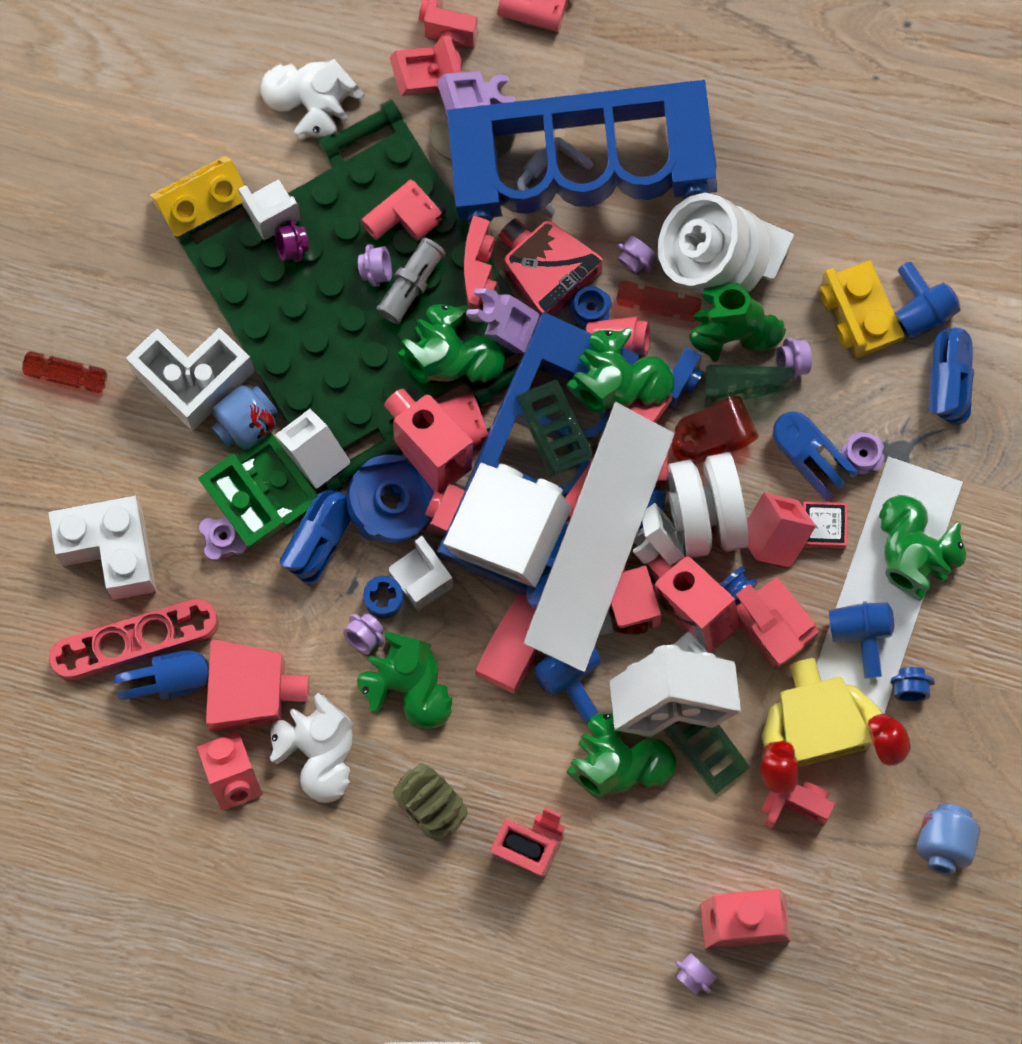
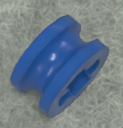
(736, 582)
(372, 589)

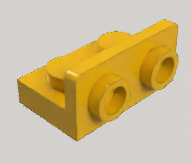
(199, 196)
(861, 309)

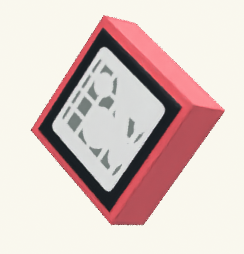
(830, 524)

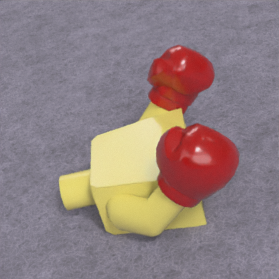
(824, 723)

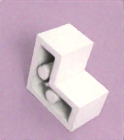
(190, 383)
(111, 533)
(674, 688)

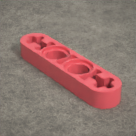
(135, 646)

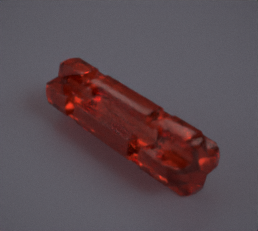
(658, 301)
(64, 372)

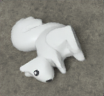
(317, 87)
(326, 742)

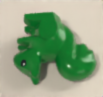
(734, 318)
(443, 355)
(614, 379)
(911, 552)
(410, 671)
(614, 766)

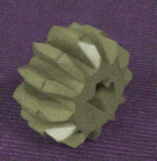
(430, 802)

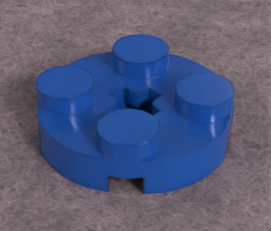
(374, 518)

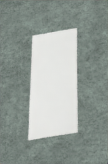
(599, 537)
(869, 583)

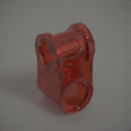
(720, 427)

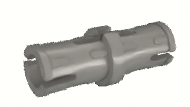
(410, 280)

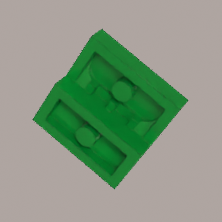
(259, 491)

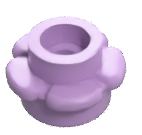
(636, 255)
(375, 265)
(795, 355)
(871, 445)
(364, 633)
(695, 974)

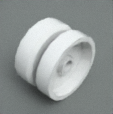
(713, 244)
(701, 506)

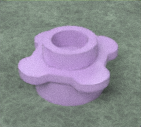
(215, 546)

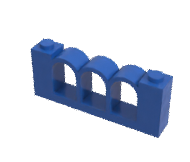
(475, 162)
(556, 349)

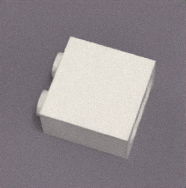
(508, 523)

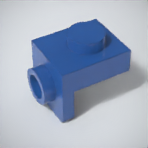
(686, 376)

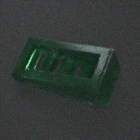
(744, 381)
(554, 465)
(726, 775)

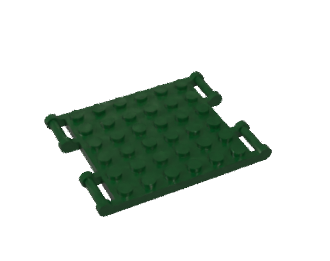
(315, 319)

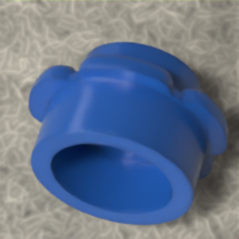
(586, 296)
(912, 684)

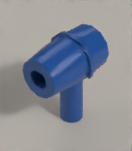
(929, 307)
(866, 625)
(558, 676)

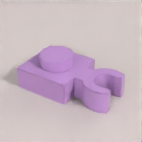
(470, 90)
(507, 318)

